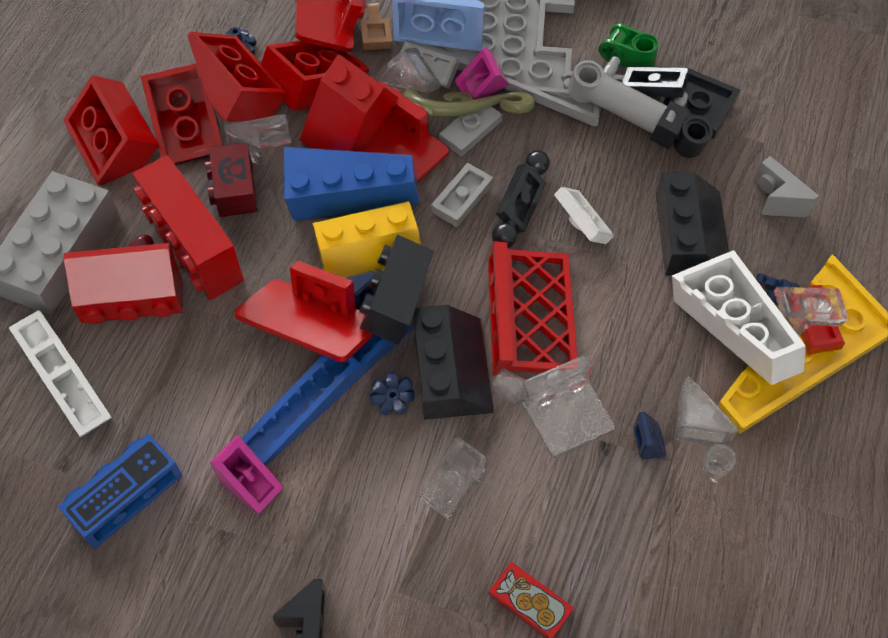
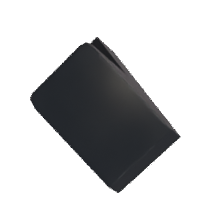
(657, 81)
(305, 611)

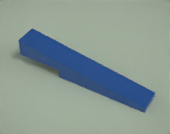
(312, 397)

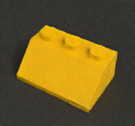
(354, 241)

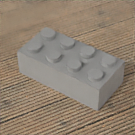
(58, 220)

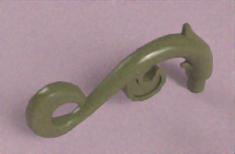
(462, 103)

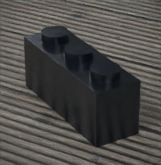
(395, 289)

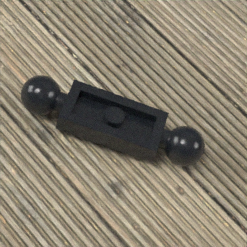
(521, 198)

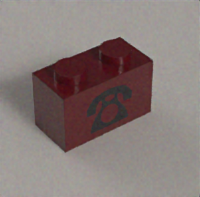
(232, 180)

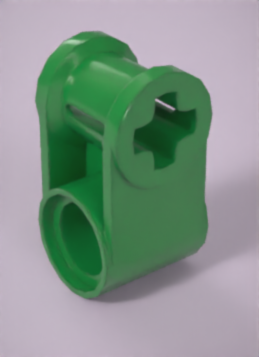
(631, 47)

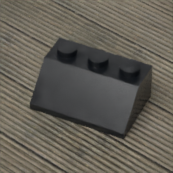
(689, 221)
(451, 363)

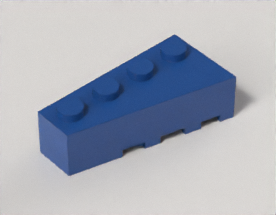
(345, 181)

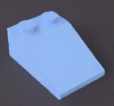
(439, 22)

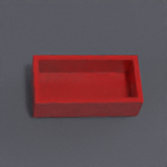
(187, 227)

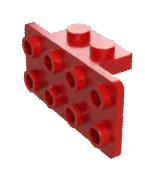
(328, 22)
(406, 133)
(309, 312)

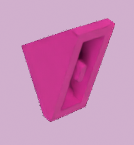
(482, 76)
(245, 475)

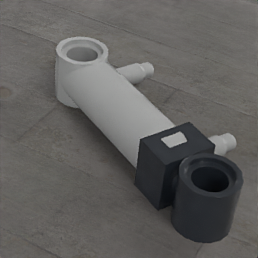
(663, 121)

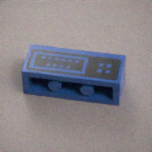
(120, 490)

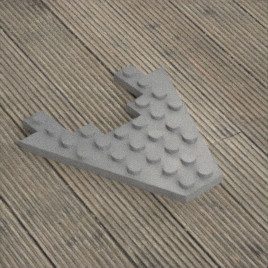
(515, 38)

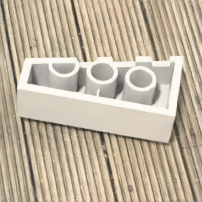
(740, 315)

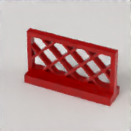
(503, 315)

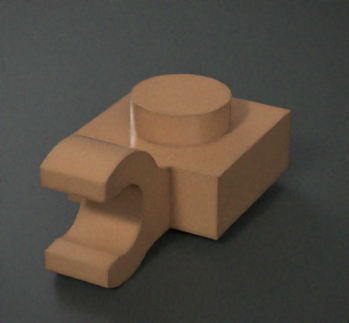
(375, 31)

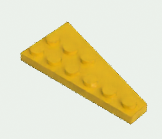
(754, 398)

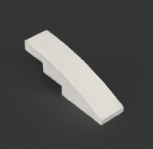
(60, 373)

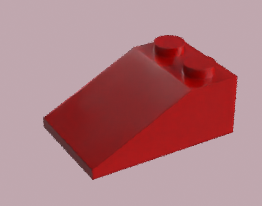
(300, 68)
(234, 78)
(346, 109)
(181, 113)

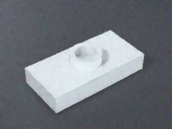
(583, 215)

